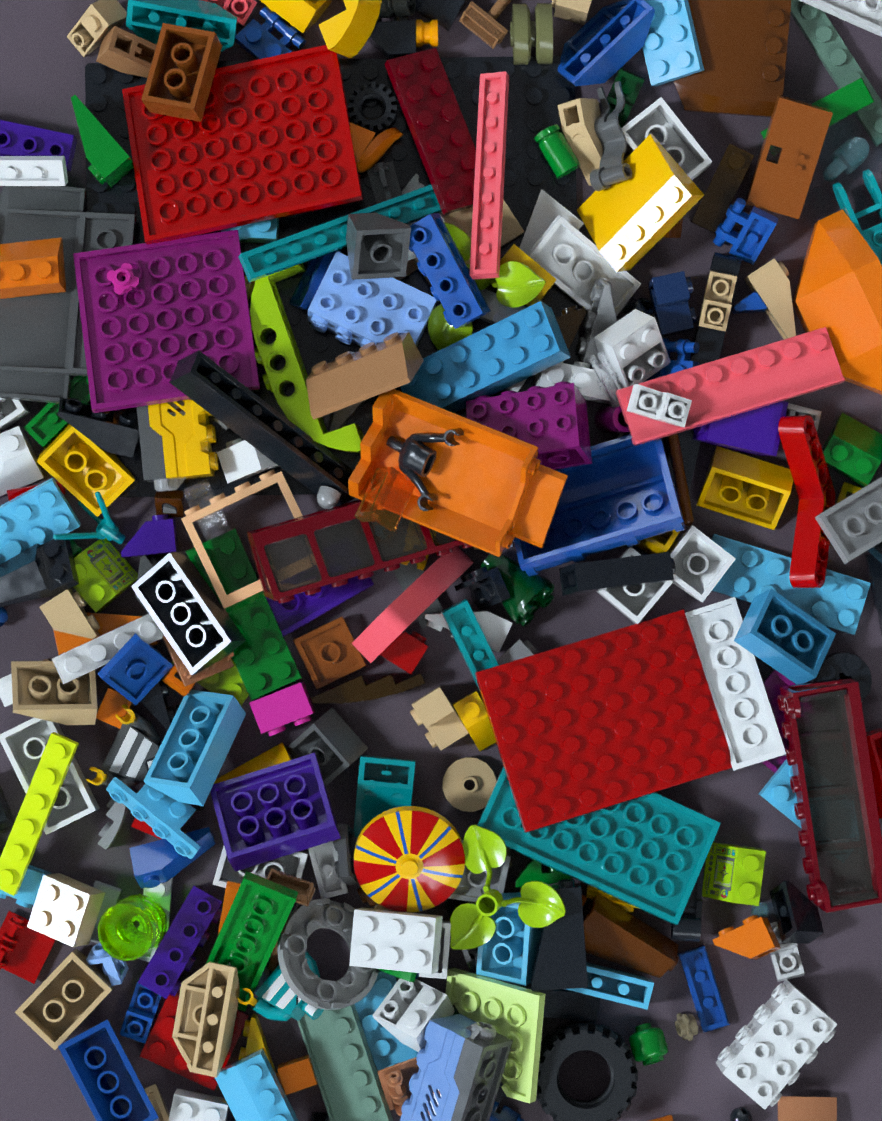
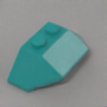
(147, 17)

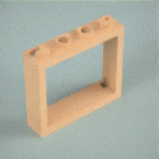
(220, 502)

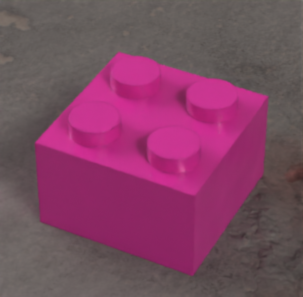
(283, 707)

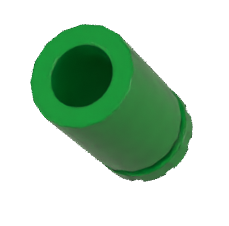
(557, 151)

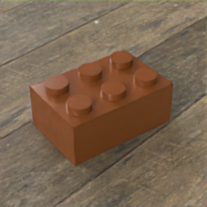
(182, 72)

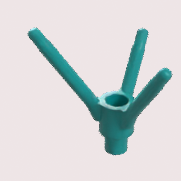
(105, 528)

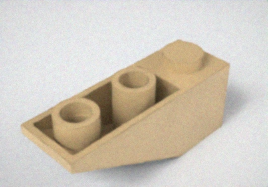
(577, 125)

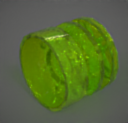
(119, 934)

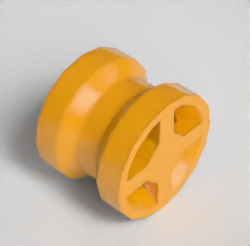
(426, 32)

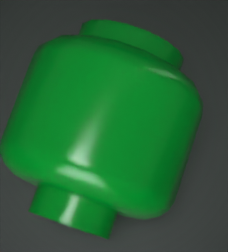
(648, 1044)

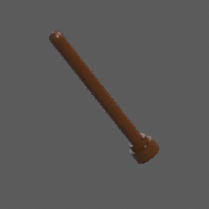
(680, 478)

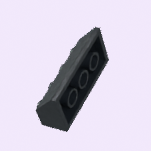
(188, 612)

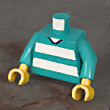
(277, 999)

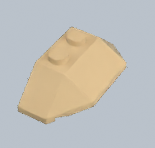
(207, 1017)

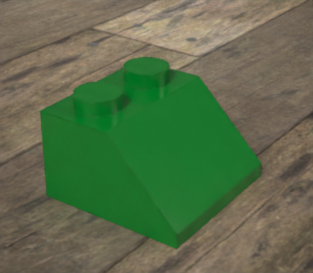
(853, 450)

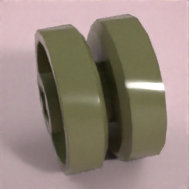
(530, 34)

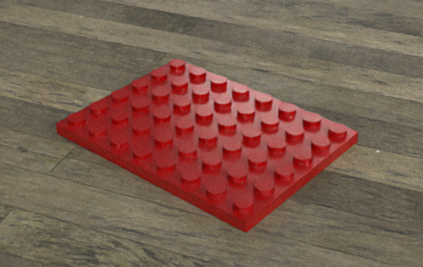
(265, 148)
(604, 720)

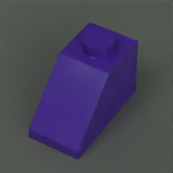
(153, 538)

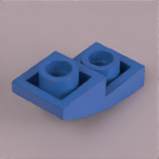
(140, 1014)

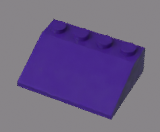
(274, 812)

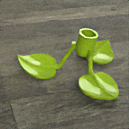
(515, 288)
(472, 922)

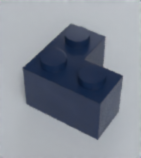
(670, 299)

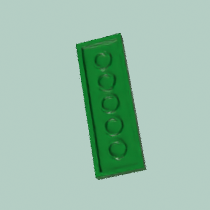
(264, 657)
(252, 929)

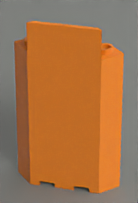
(484, 486)

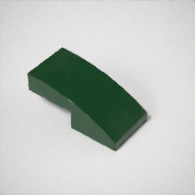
(631, 86)

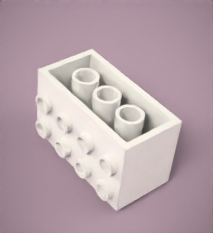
(776, 1044)

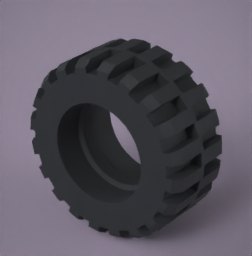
(593, 1038)

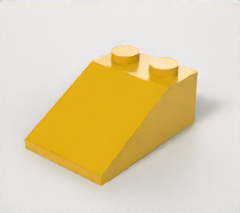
(85, 468)

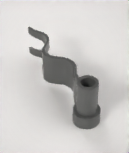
(613, 143)

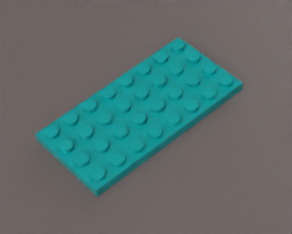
(633, 850)

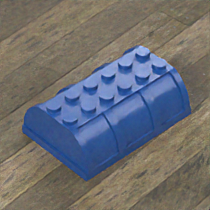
(608, 505)

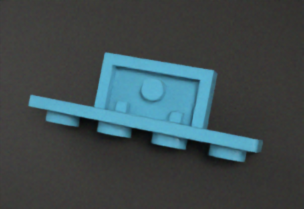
(160, 812)

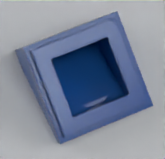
(750, 304)

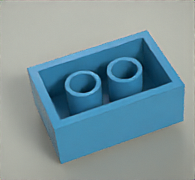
(785, 637)

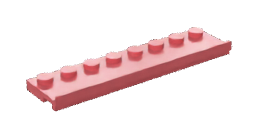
(741, 383)

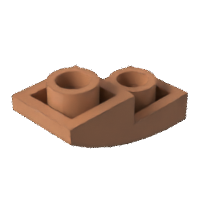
(807, 1108)

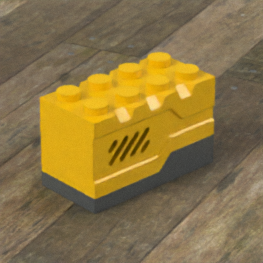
(176, 443)

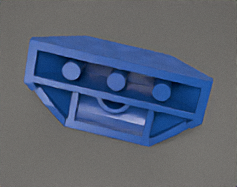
(606, 42)

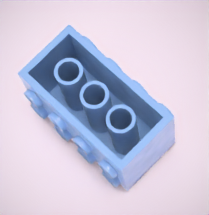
(367, 308)

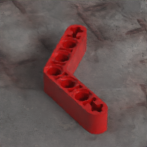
(815, 496)

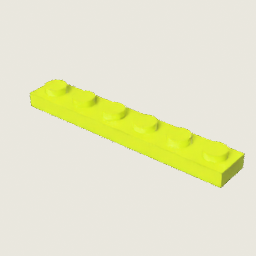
(35, 811)

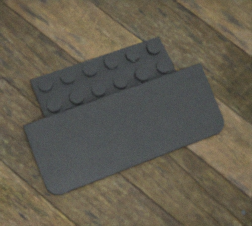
(44, 332)

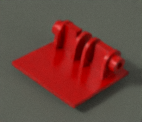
(22, 948)

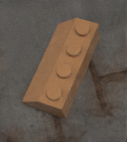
(362, 374)

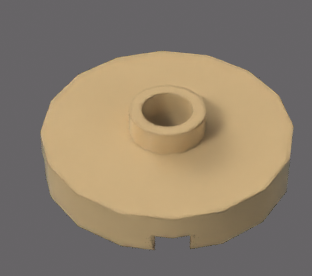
(468, 769)

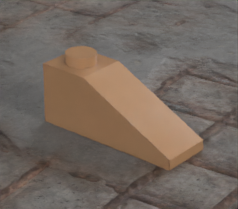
(126, 52)

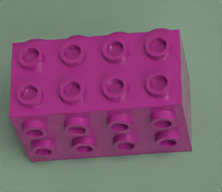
(545, 417)

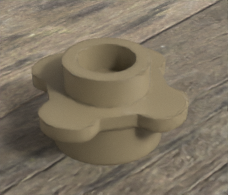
(686, 1026)

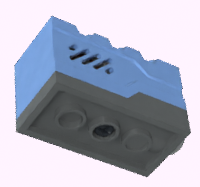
(457, 1071)

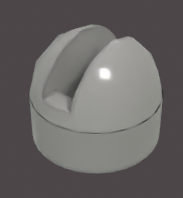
(327, 497)

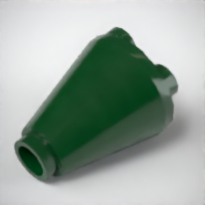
(525, 592)

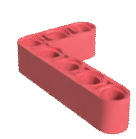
(411, 603)

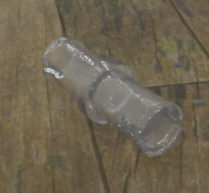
(606, 377)

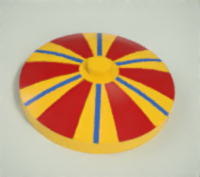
(409, 859)

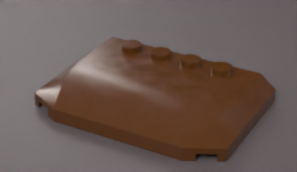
(741, 56)

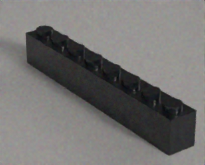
(260, 425)

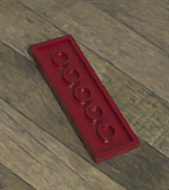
(436, 126)

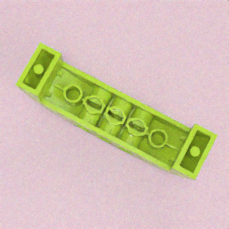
(270, 316)

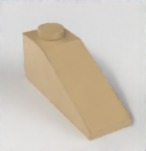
(775, 291)

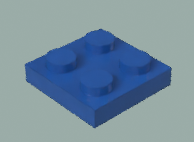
(135, 669)

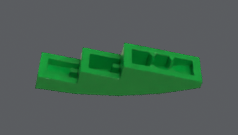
(844, 101)

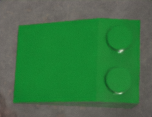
(106, 156)

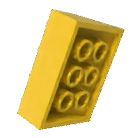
(640, 210)

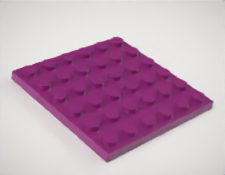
(185, 303)

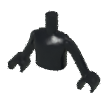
(419, 459)

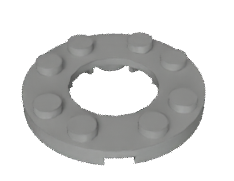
(294, 966)

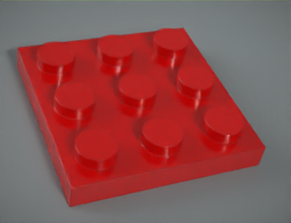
(164, 1052)

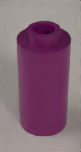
(611, 420)

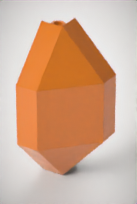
(844, 293)

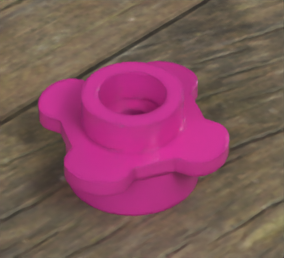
(128, 284)

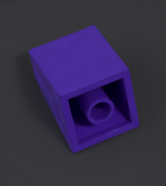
(747, 432)

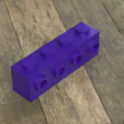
(33, 141)
(180, 942)

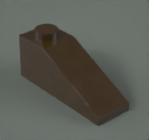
(722, 188)

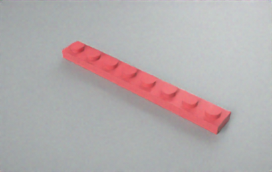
(489, 176)

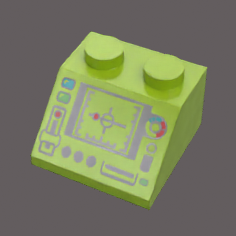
(102, 574)
(734, 873)

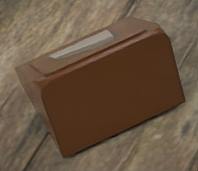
(170, 503)

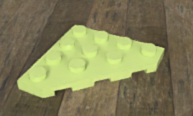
(514, 1014)

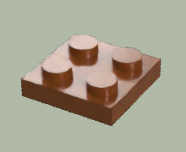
(329, 652)

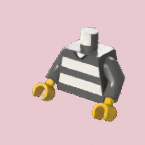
(131, 751)

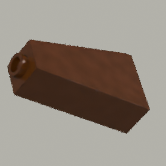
(626, 939)

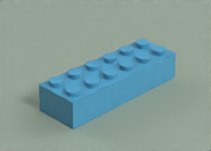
(490, 359)

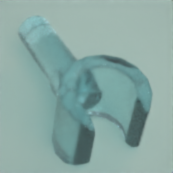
(761, 910)

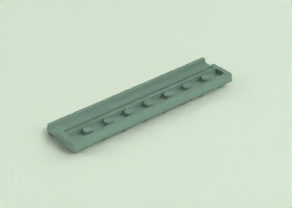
(344, 1066)

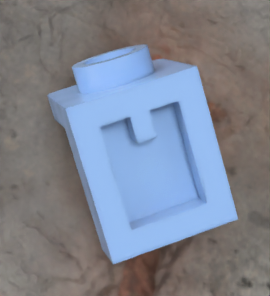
(112, 967)

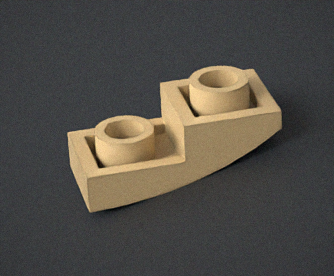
(717, 300)

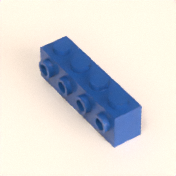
(446, 271)

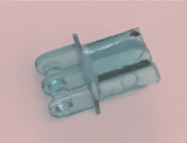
(847, 158)

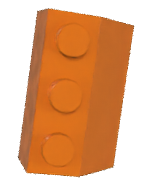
(32, 268)

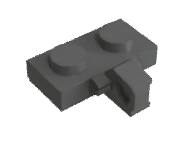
(345, 846)

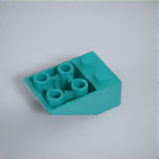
(382, 786)

